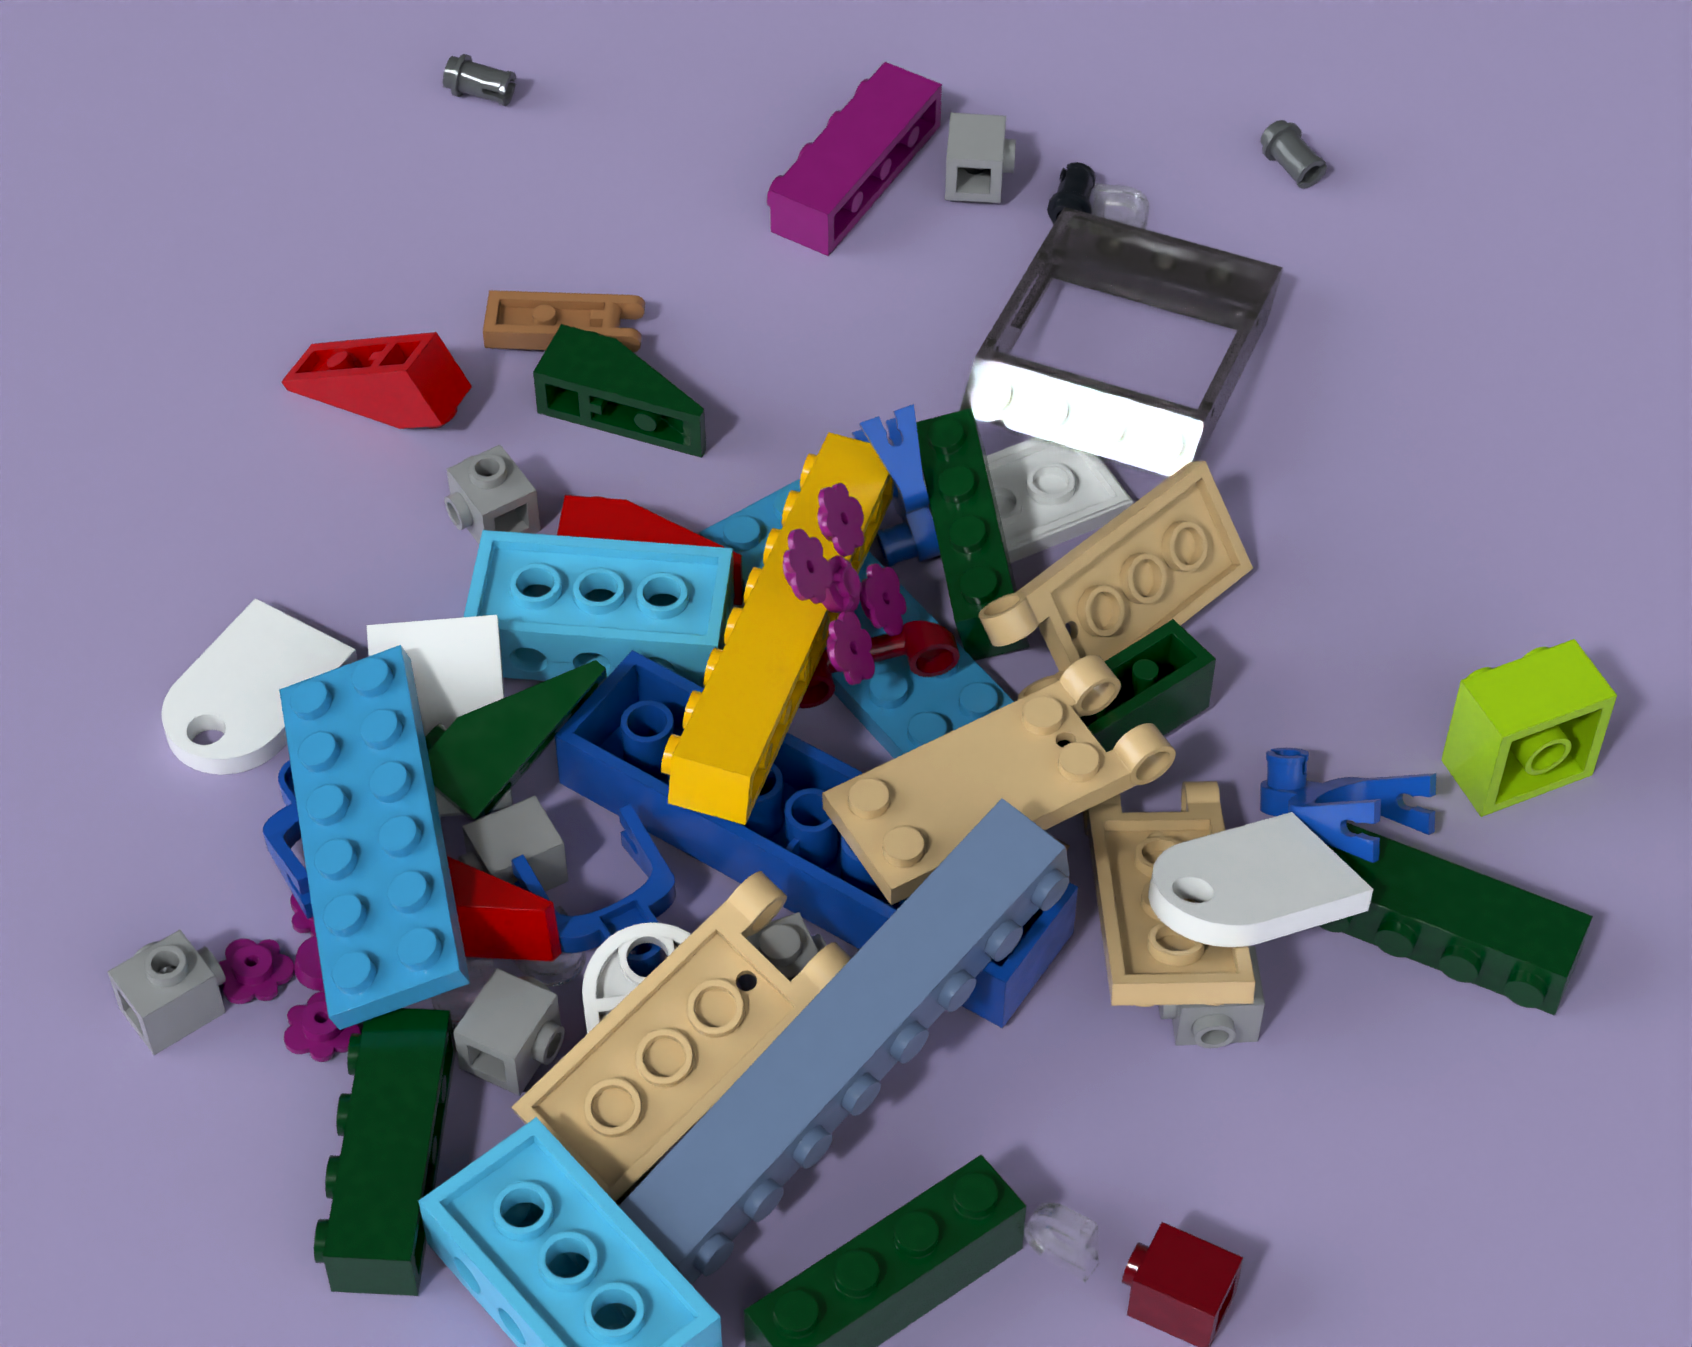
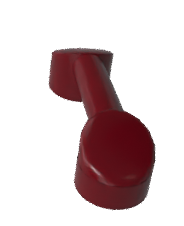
(927, 645)

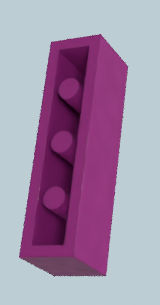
(854, 158)

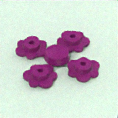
(839, 585)
(258, 970)

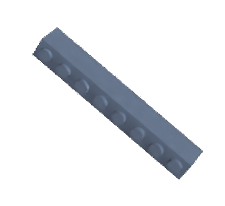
(847, 1041)

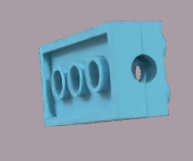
(599, 600)
(559, 1254)

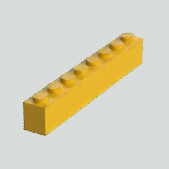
(768, 648)

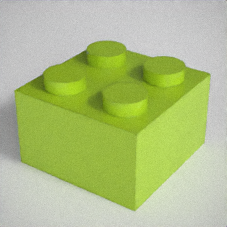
(1527, 726)

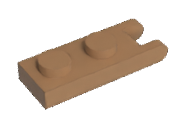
(533, 318)

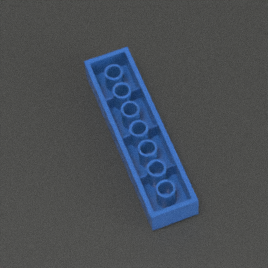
(615, 757)

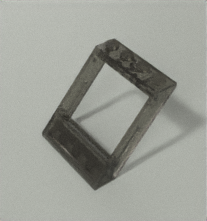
(1139, 268)

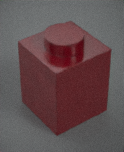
(1181, 1284)

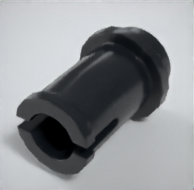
(1073, 190)

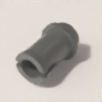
(478, 80)
(1284, 143)

